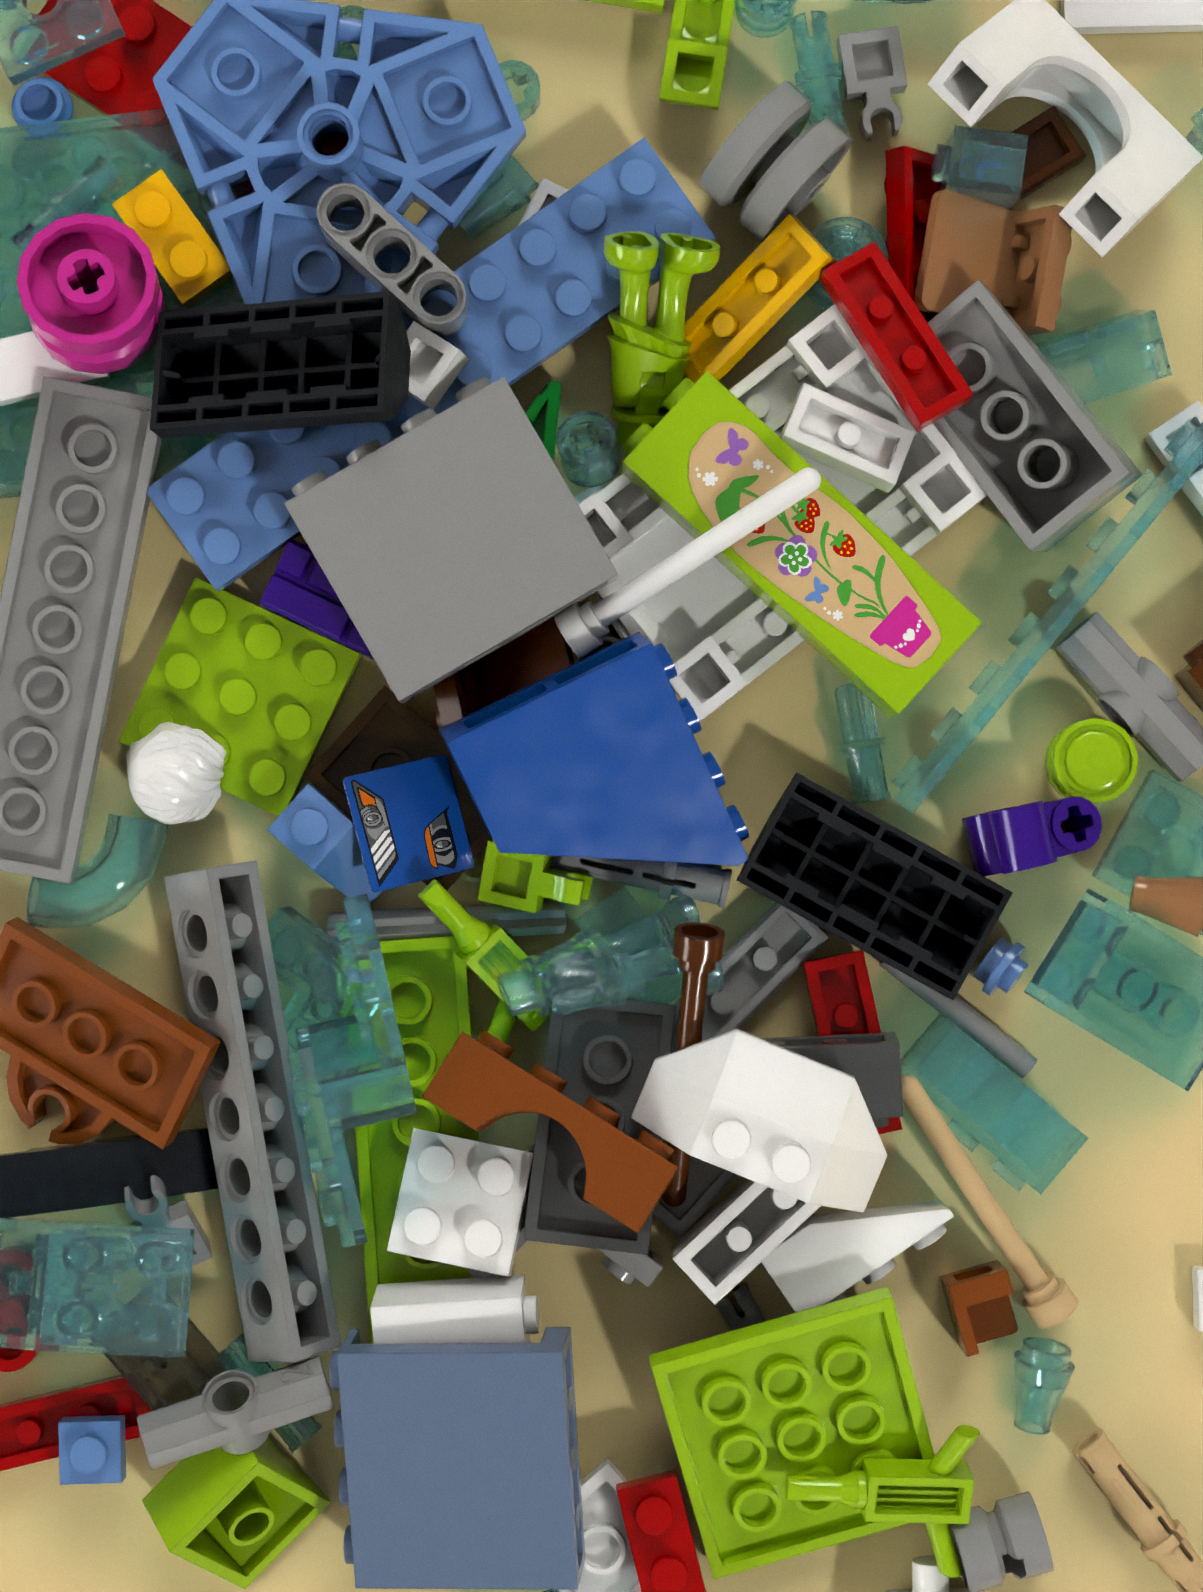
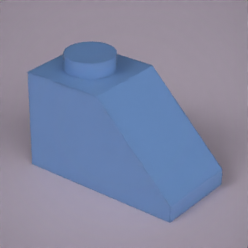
(324, 841)

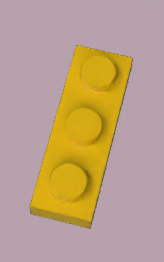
(754, 298)

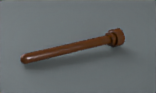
(697, 950)

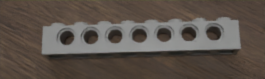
(253, 1114)

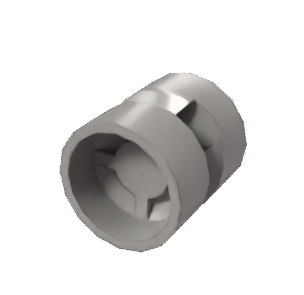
(1002, 1543)

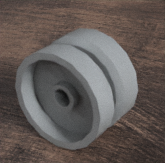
(775, 160)

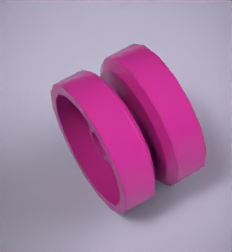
(91, 293)

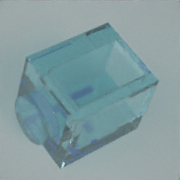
(982, 165)

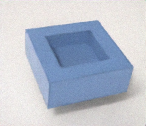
(92, 1449)

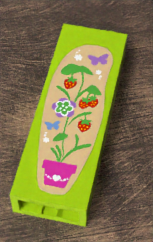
(811, 564)

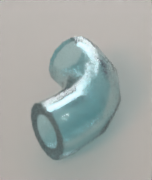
(105, 881)

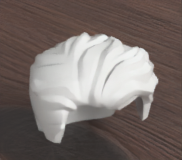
(175, 773)

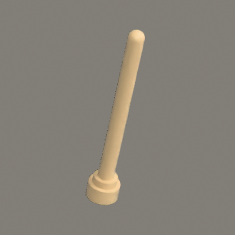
(1046, 1297)

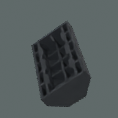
(280, 365)
(874, 886)

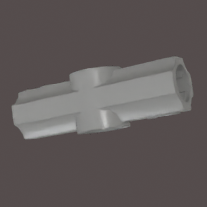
(1135, 695)
(235, 1412)

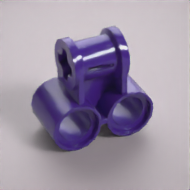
(1030, 834)

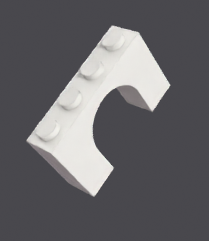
(1041, 56)
(455, 1311)

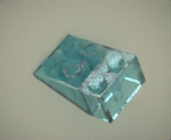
(94, 1287)

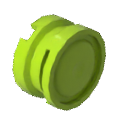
(1091, 760)

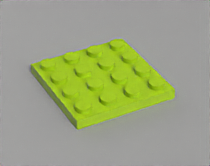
(782, 1402)

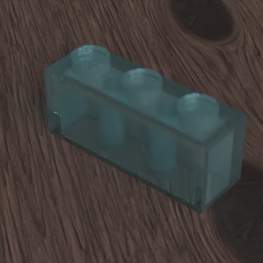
(991, 1107)

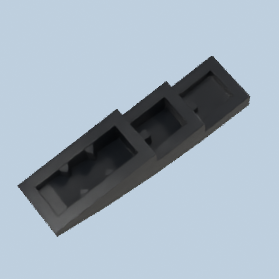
(100, 1170)

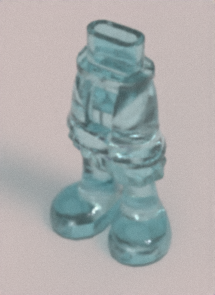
(599, 969)

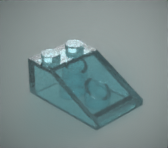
(1127, 987)

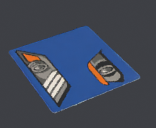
(408, 823)

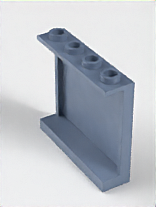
(460, 1463)

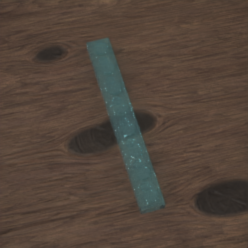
(1037, 635)

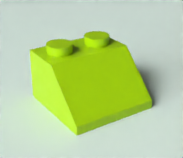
(234, 1509)

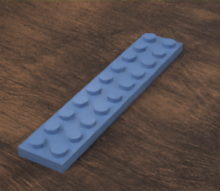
(524, 306)

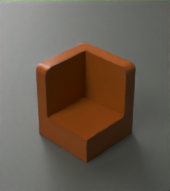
(979, 1304)

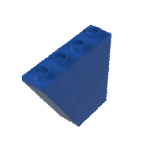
(598, 765)

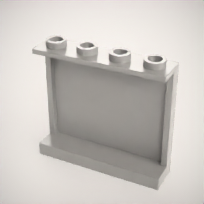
(450, 537)

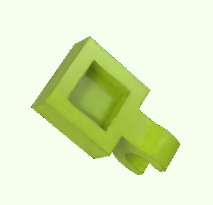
(525, 880)

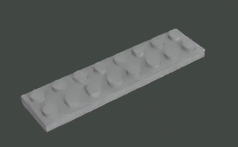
(67, 614)

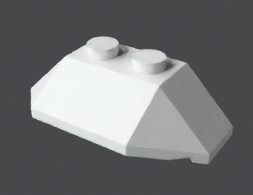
(766, 1118)

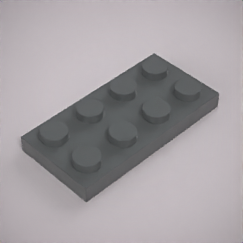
(607, 1057)

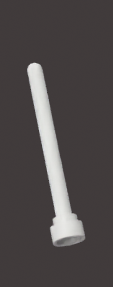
(587, 623)

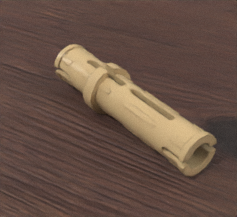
(1160, 1536)

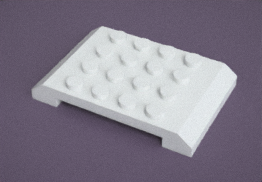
(709, 618)

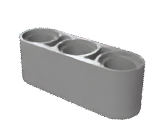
(383, 232)

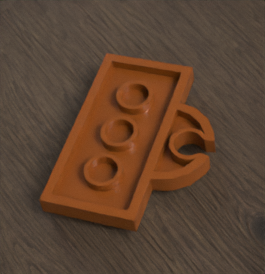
(92, 1044)

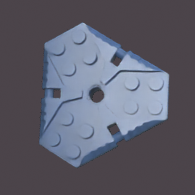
(266, 83)

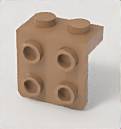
(1011, 252)

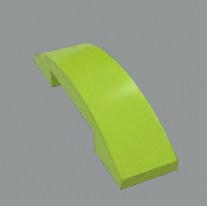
(697, 53)

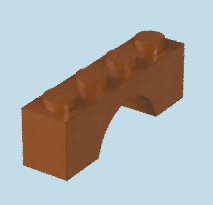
(483, 1086)

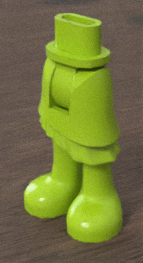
(645, 358)

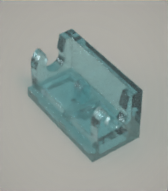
(1110, 355)

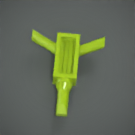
(484, 951)
(906, 1492)

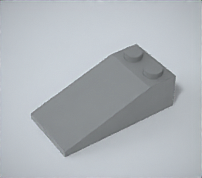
(1025, 427)

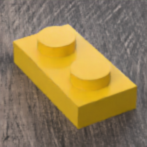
(175, 238)

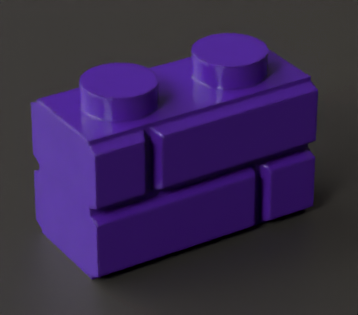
(305, 596)

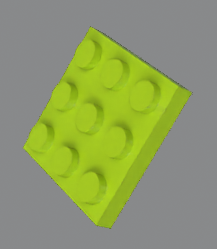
(251, 687)

